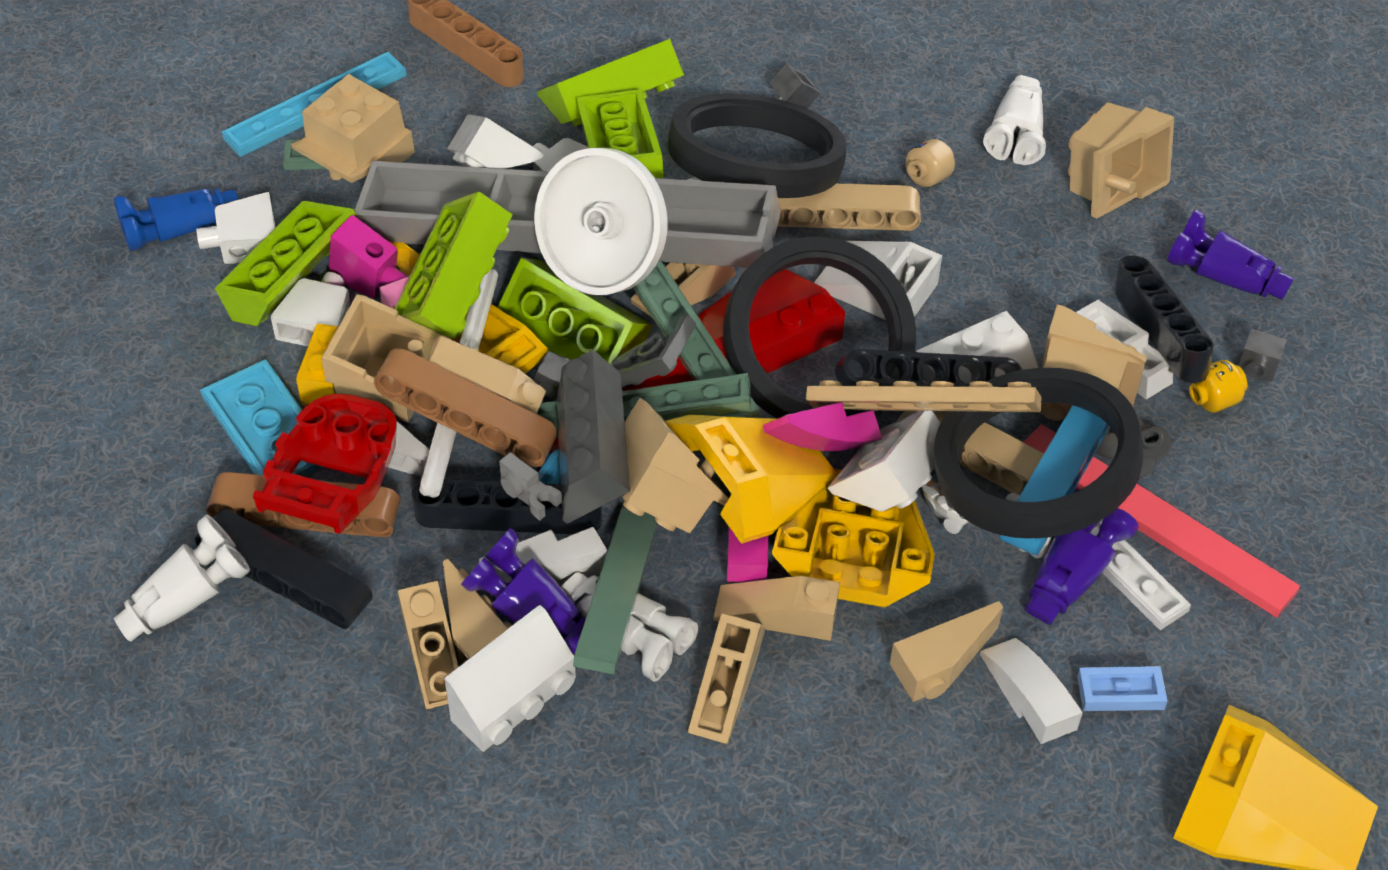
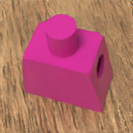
(363, 258)

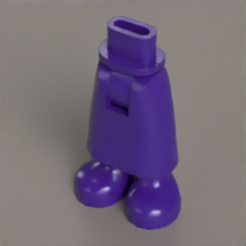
(1227, 260)
(1075, 564)
(528, 589)

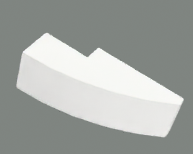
(1156, 371)
(562, 558)
(1032, 690)

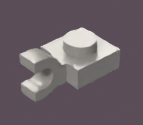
(523, 482)

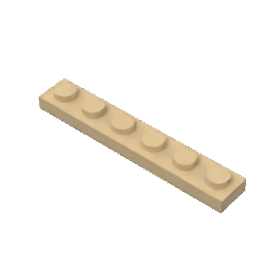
(938, 397)

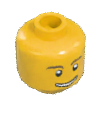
(1222, 387)

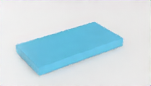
(254, 413)

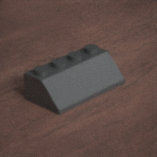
(590, 436)

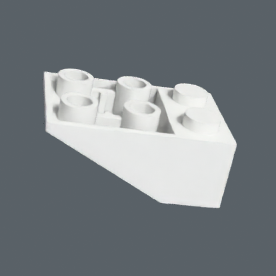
(910, 263)

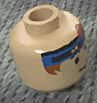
(930, 163)

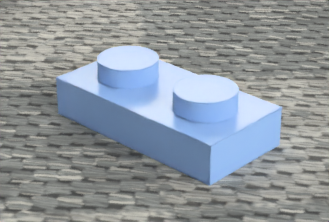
(1122, 688)

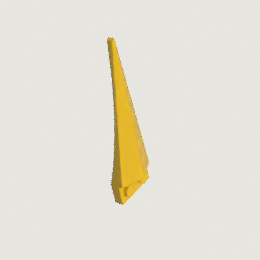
(502, 336)

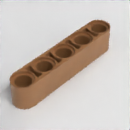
(468, 39)
(465, 407)
(236, 492)

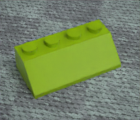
(643, 70)
(622, 124)
(280, 261)
(454, 264)
(567, 318)

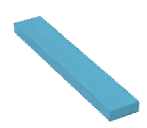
(288, 115)

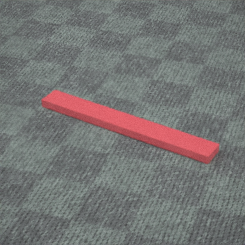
(1193, 541)

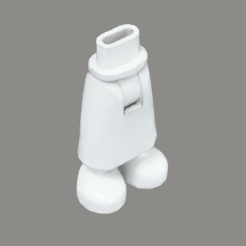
(1020, 113)
(182, 582)
(647, 618)

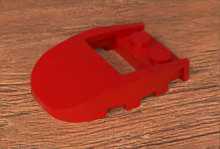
(337, 434)

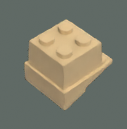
(352, 129)
(1120, 156)
(364, 343)
(1080, 347)
(665, 473)

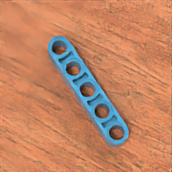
(1062, 466)

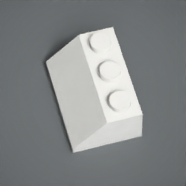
(488, 145)
(992, 337)
(893, 467)
(510, 679)

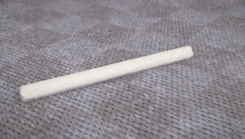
(444, 437)

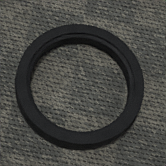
(762, 113)
(819, 251)
(1057, 515)

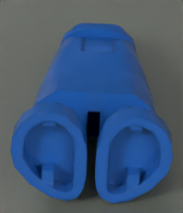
(169, 215)

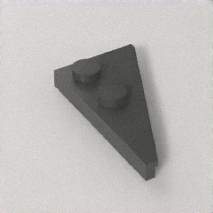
(654, 355)

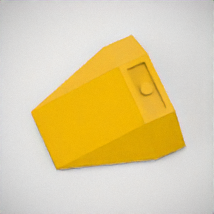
(764, 474)
(866, 550)
(1273, 802)

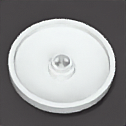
(600, 221)

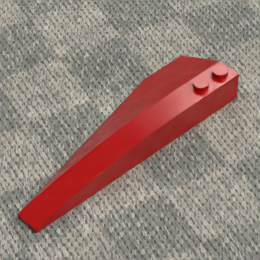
(785, 324)

